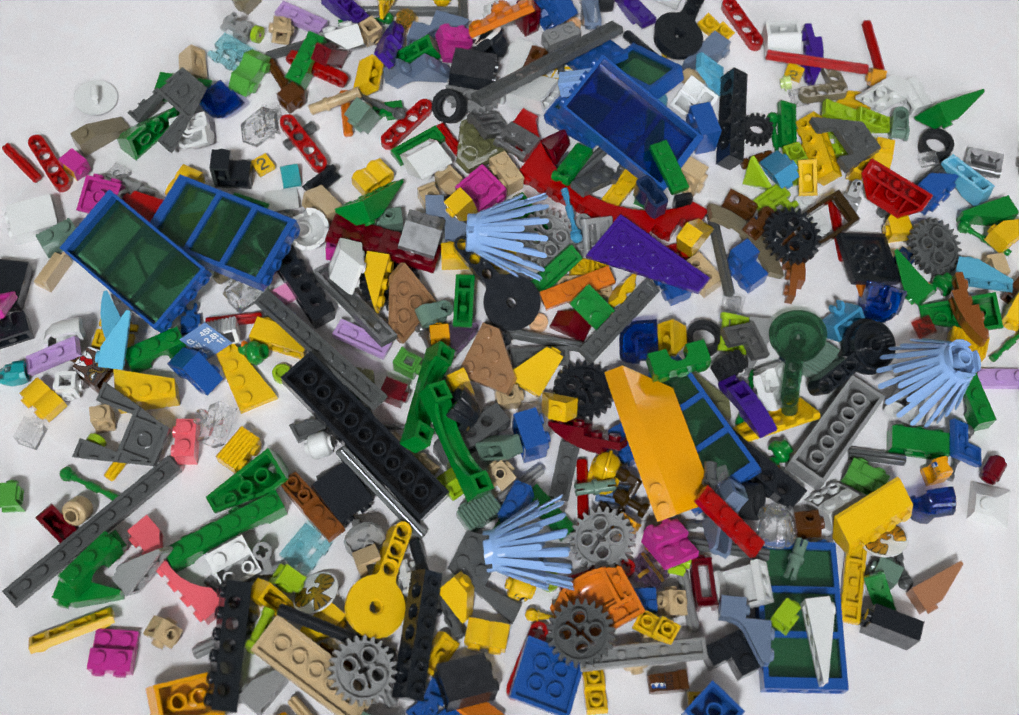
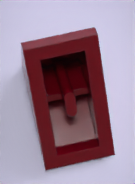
(556, 145)
(571, 324)
(55, 523)

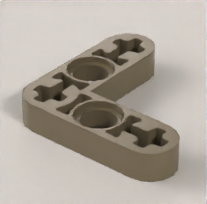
(834, 88)

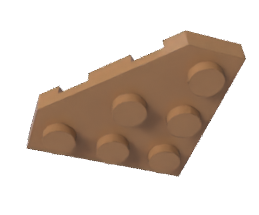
(405, 296)
(489, 361)

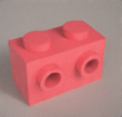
(186, 447)

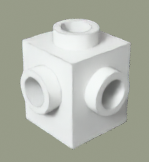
(68, 385)

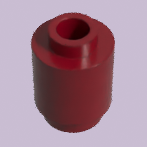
(993, 469)

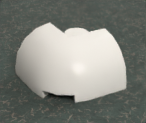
(693, 93)
(196, 133)
(63, 330)
(768, 383)

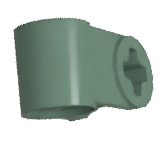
(899, 126)
(433, 313)

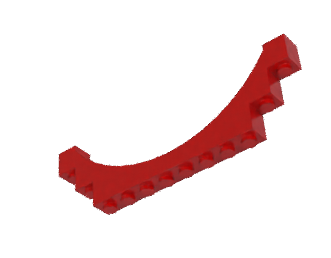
(538, 172)

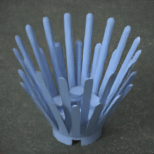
(486, 232)
(946, 364)
(519, 555)

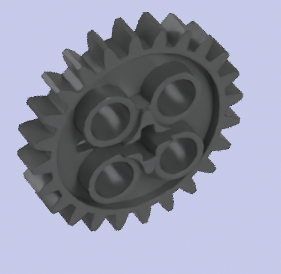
(934, 246)
(568, 647)

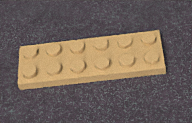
(304, 665)

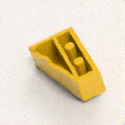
(147, 390)

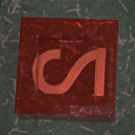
(924, 327)

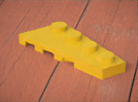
(244, 381)
(805, 414)

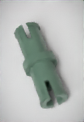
(594, 487)
(795, 559)

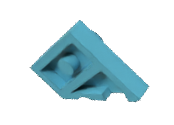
(709, 71)

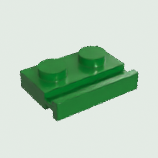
(591, 306)

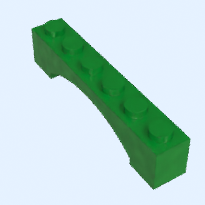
(417, 429)
(471, 478)
(192, 547)

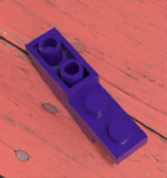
(346, 10)
(636, 12)
(390, 43)
(813, 47)
(749, 405)

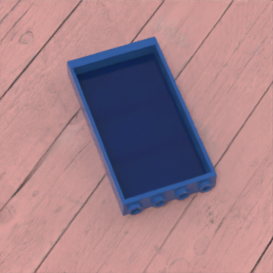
(626, 120)

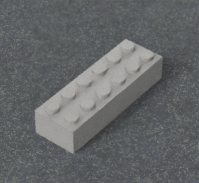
(835, 433)

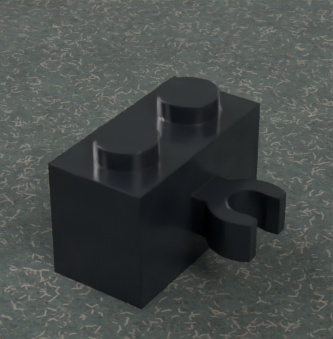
(15, 329)

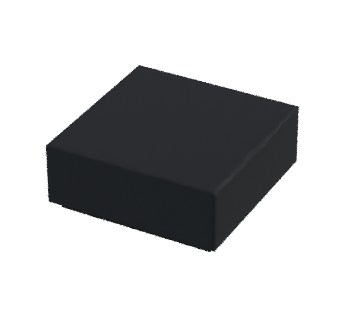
(682, 200)

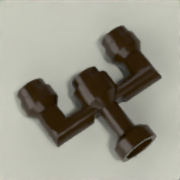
(623, 496)

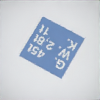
(206, 339)

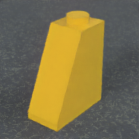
(693, 236)
(537, 371)

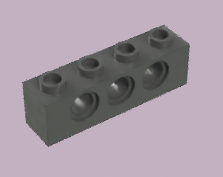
(492, 414)

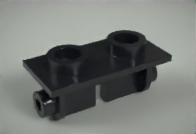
(325, 178)

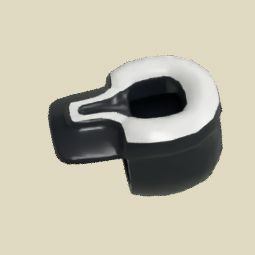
(491, 42)

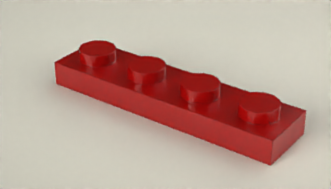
(729, 521)

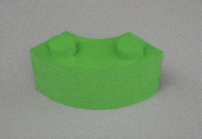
(249, 73)

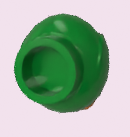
(942, 283)
(254, 351)
(781, 451)

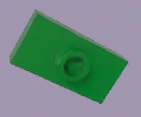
(879, 590)

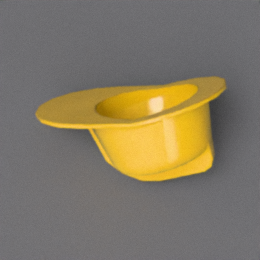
(604, 468)

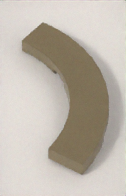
(731, 220)

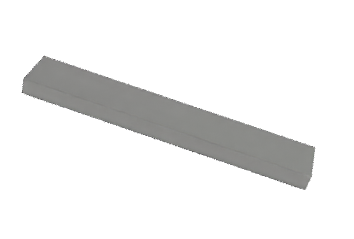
(650, 654)

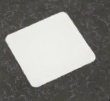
(282, 199)

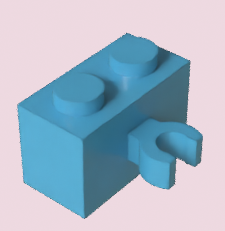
(780, 169)
(841, 318)

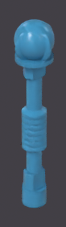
(575, 234)

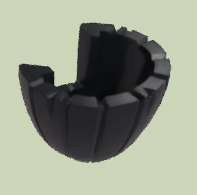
(464, 409)

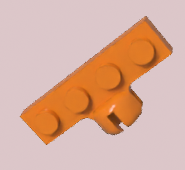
(500, 15)
(568, 290)

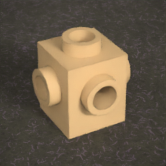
(281, 30)
(370, 31)
(508, 476)
(672, 602)
(163, 632)

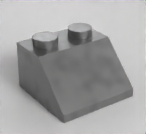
(421, 233)

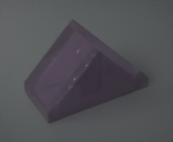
(461, 337)

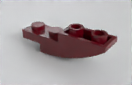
(581, 435)

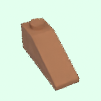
(933, 590)

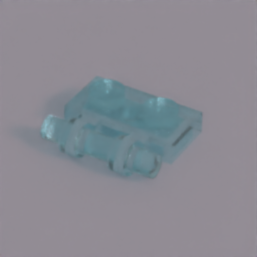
(230, 46)
(301, 545)

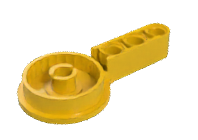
(381, 590)

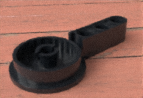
(681, 24)
(499, 289)
(856, 355)

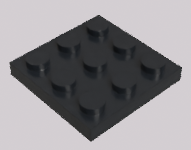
(867, 258)

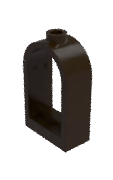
(845, 209)

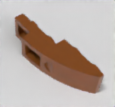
(794, 275)
(968, 315)
(312, 507)

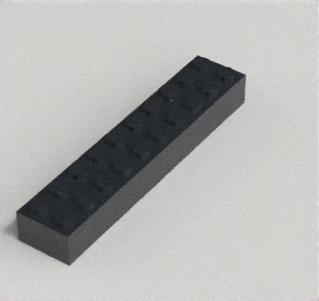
(364, 436)

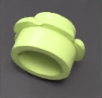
(785, 83)

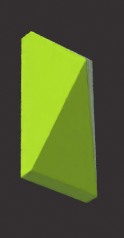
(755, 176)

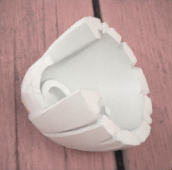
(312, 229)

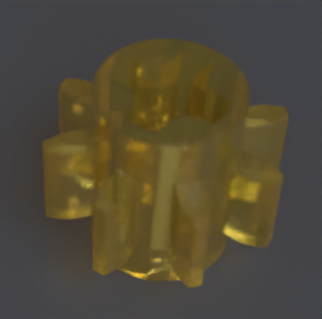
(405, 18)

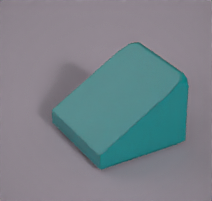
(290, 176)

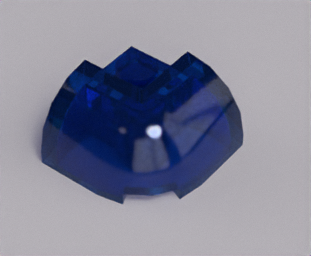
(220, 101)
(881, 301)
(638, 340)
(933, 504)

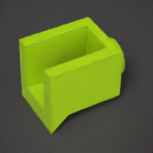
(287, 579)

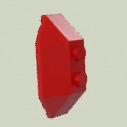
(893, 191)

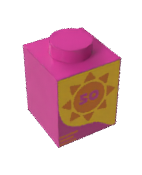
(74, 164)

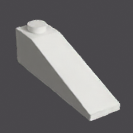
(517, 56)
(819, 625)

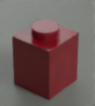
(396, 392)

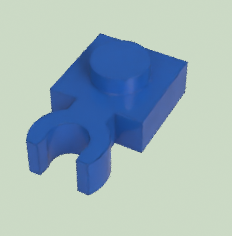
(190, 321)
(432, 698)

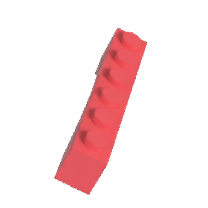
(202, 599)

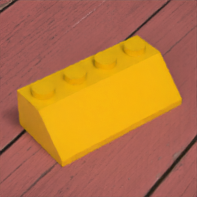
(872, 516)

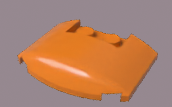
(607, 588)

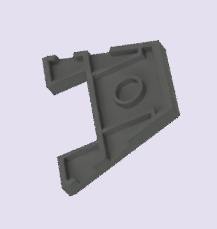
(853, 137)

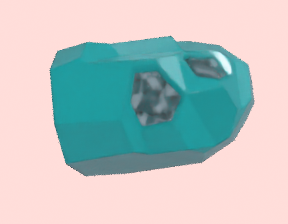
(14, 374)

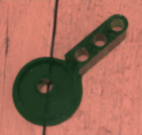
(796, 351)

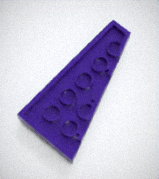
(637, 252)

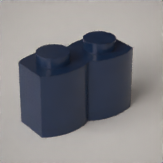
(650, 196)

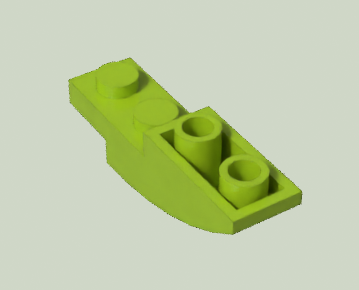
(873, 120)

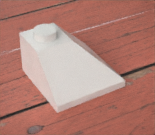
(988, 505)

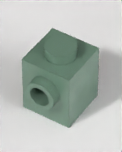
(391, 219)
(891, 569)

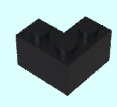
(230, 172)
(734, 651)

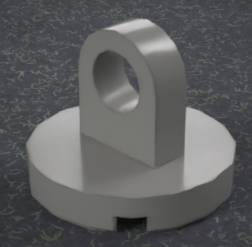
(363, 535)

